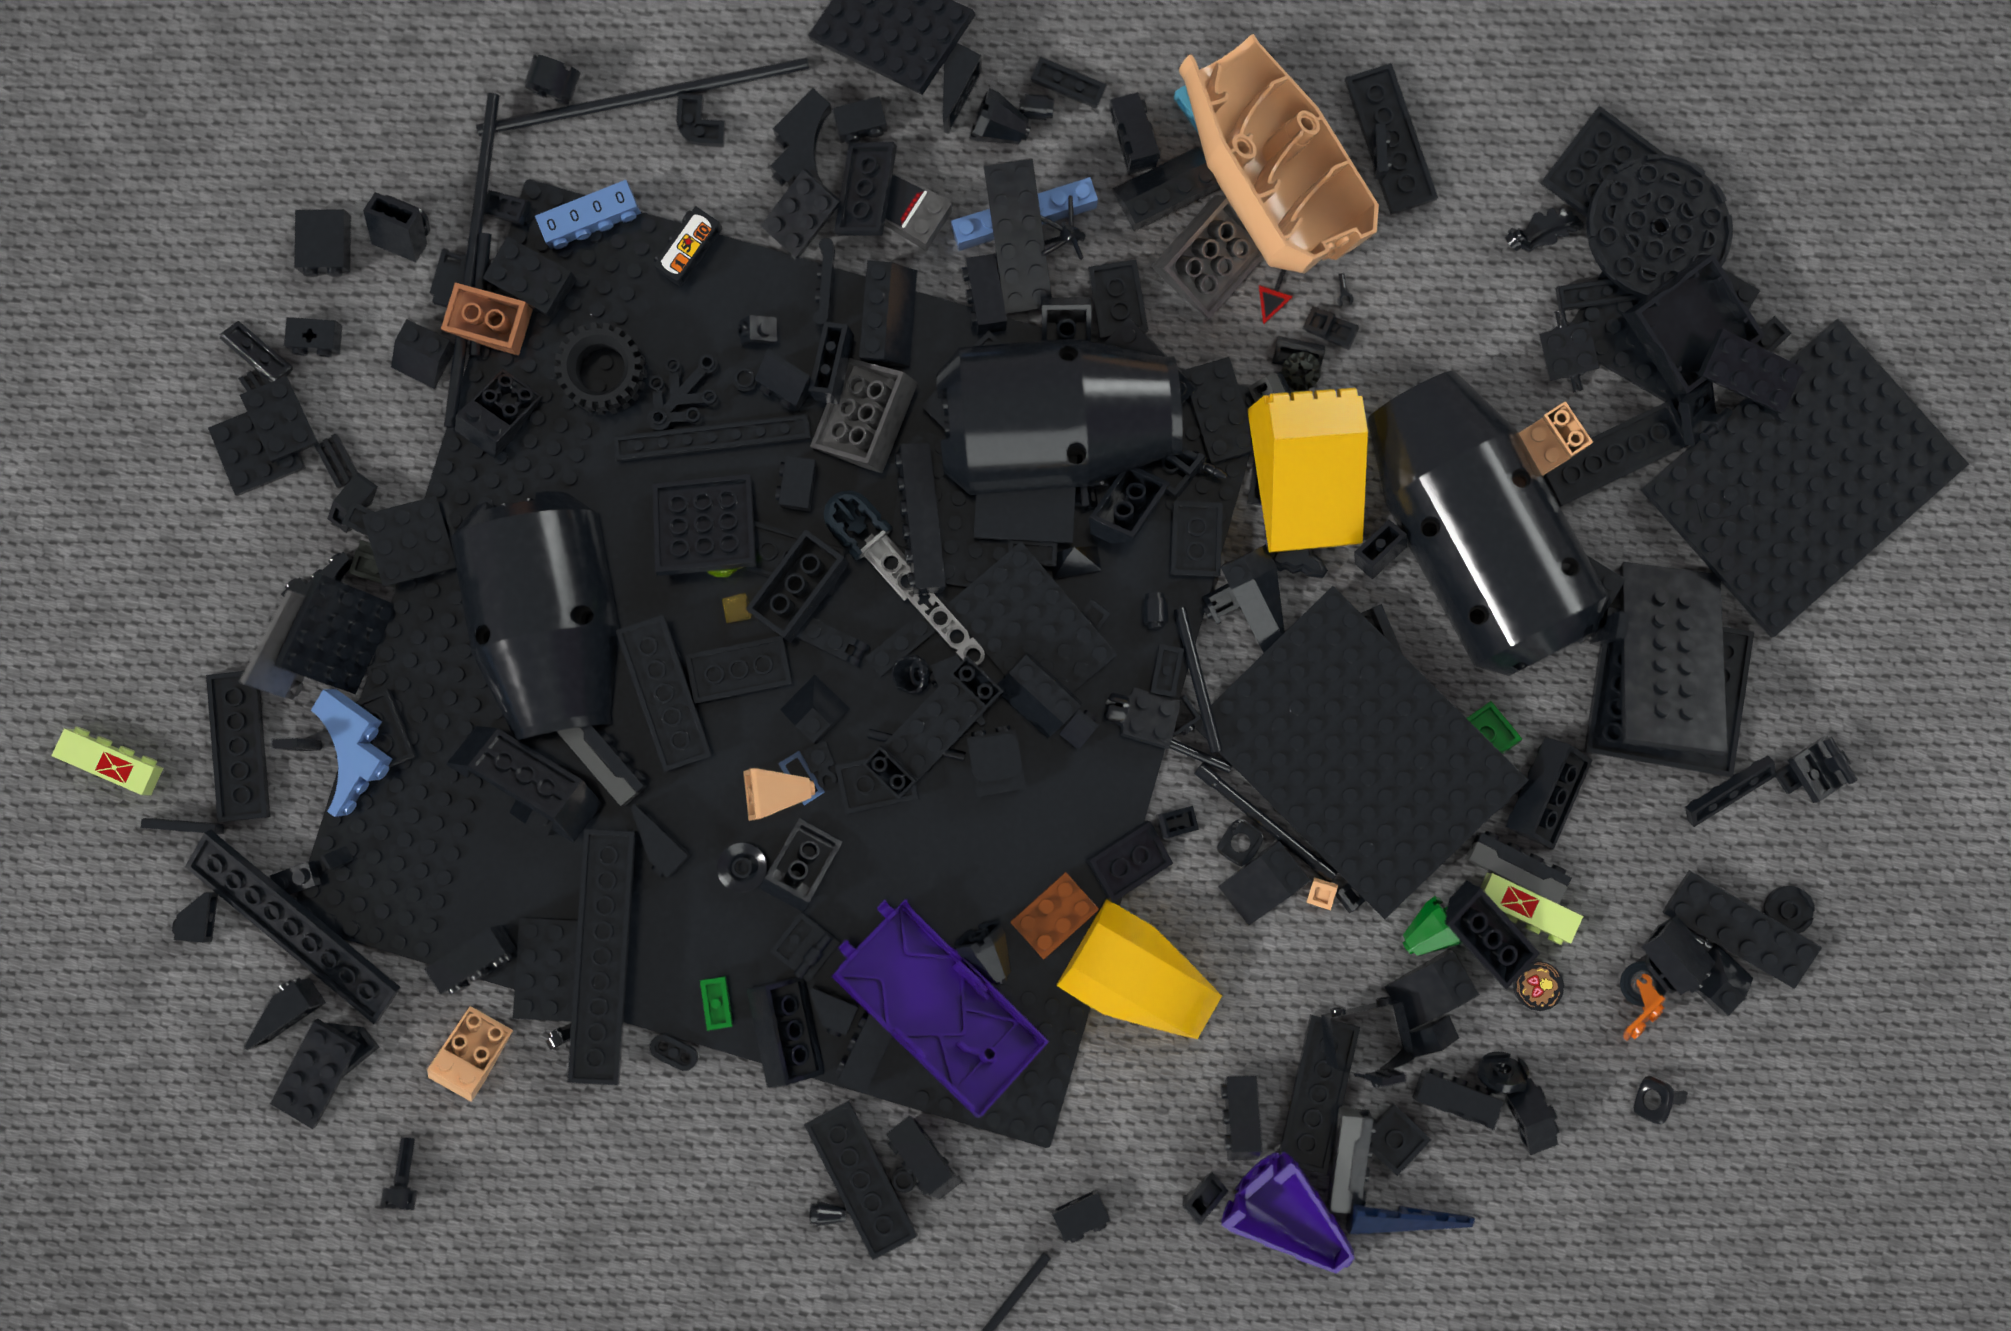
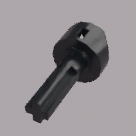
(400, 1194)

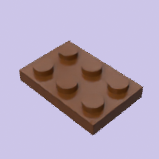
(1054, 915)

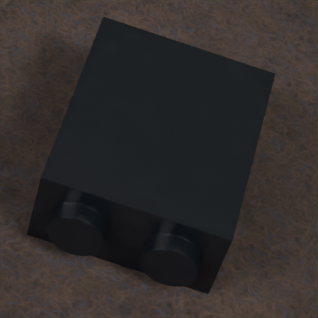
(322, 242)

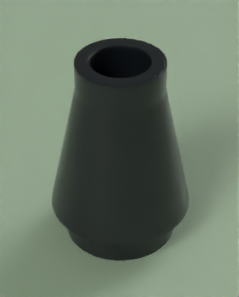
(826, 1214)

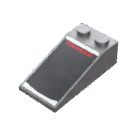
(915, 211)

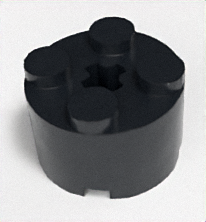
(551, 78)

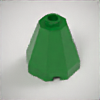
(1428, 930)

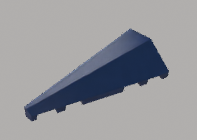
(1378, 1220)

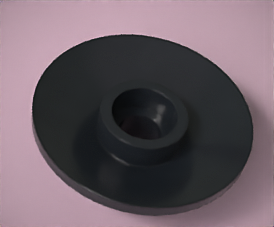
(729, 871)

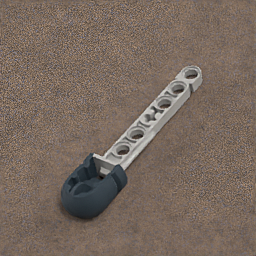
(881, 547)

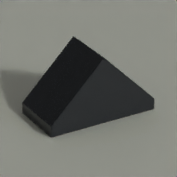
(1177, 822)
(1433, 1036)

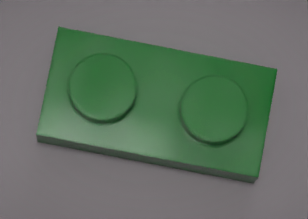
(716, 1003)

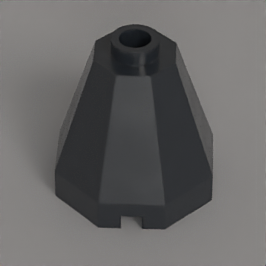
(999, 121)
(986, 951)

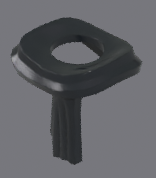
(1255, 836)
(1667, 1095)

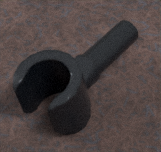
(1343, 291)

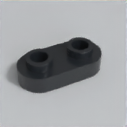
(673, 1054)

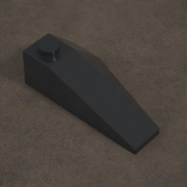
(1257, 591)

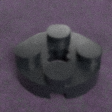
(1514, 1074)

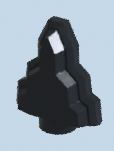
(1300, 561)

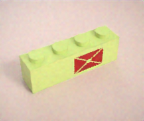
(107, 761)
(1532, 909)

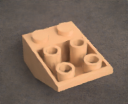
(469, 1053)

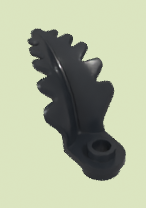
(1544, 229)

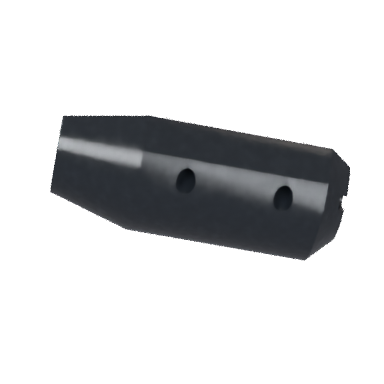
(1496, 545)

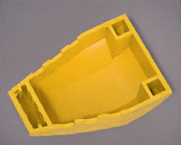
(1138, 976)

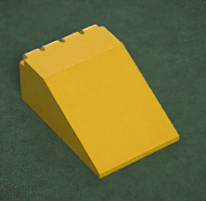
(1311, 467)

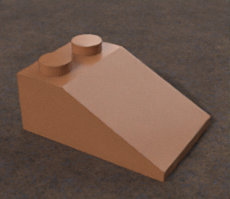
(487, 318)

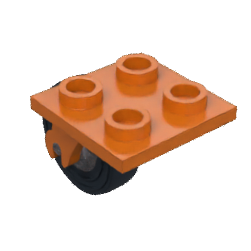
(1644, 991)

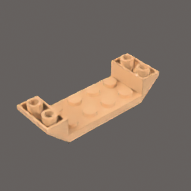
(1554, 440)

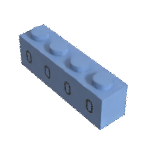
(587, 215)

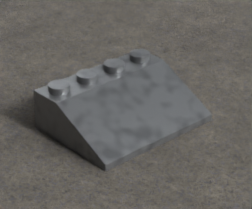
(1209, 257)
(867, 417)
(261, 669)

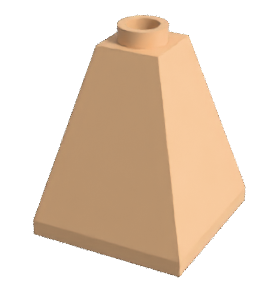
(774, 791)

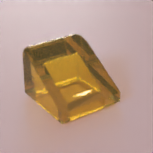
(735, 608)

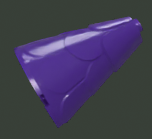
(1287, 1214)

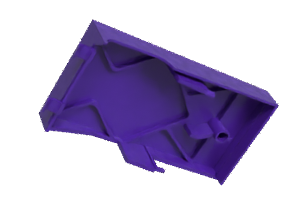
(939, 1008)

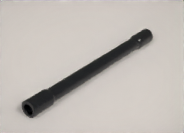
(1317, 864)

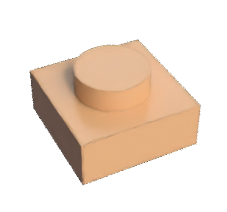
(1322, 893)

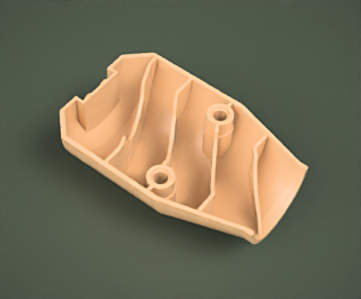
(1278, 160)

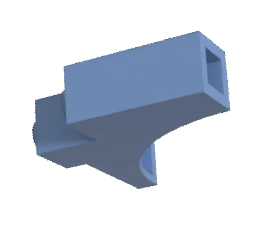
(357, 758)

